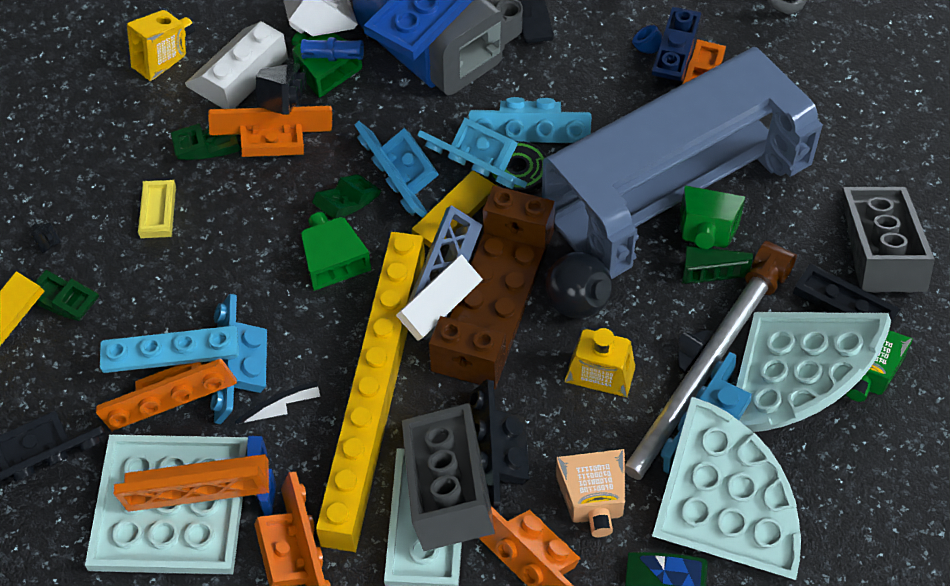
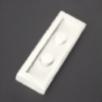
(439, 297)

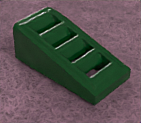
(714, 265)

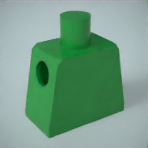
(320, 73)
(709, 217)
(333, 251)

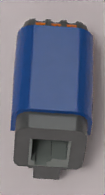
(464, 48)

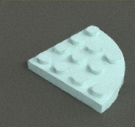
(805, 362)
(729, 495)

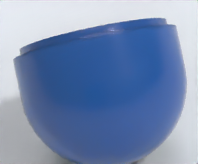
(652, 41)

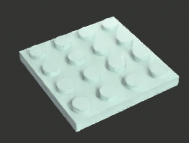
(169, 538)

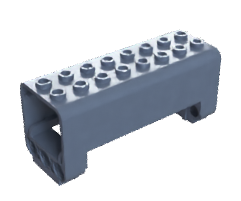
(679, 139)

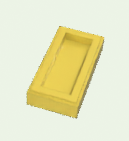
(157, 209)

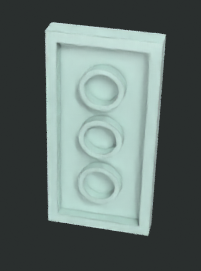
(405, 558)

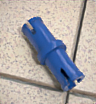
(332, 49)

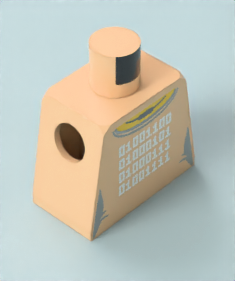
(593, 488)

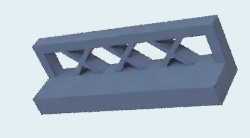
(460, 243)

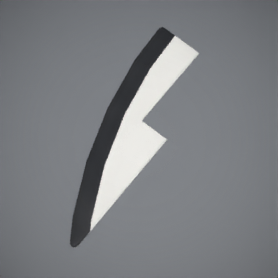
(277, 404)

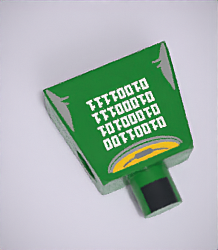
(883, 369)

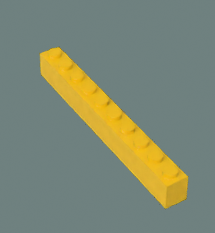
(370, 397)

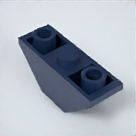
(677, 44)

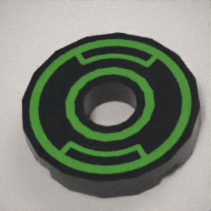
(532, 160)

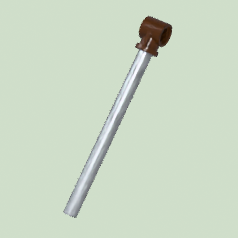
(769, 266)

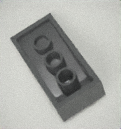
(887, 240)
(446, 478)

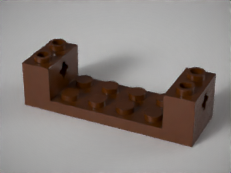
(508, 263)

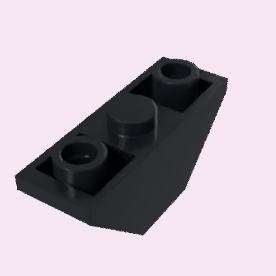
(280, 87)

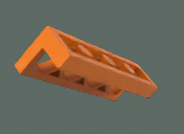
(194, 483)

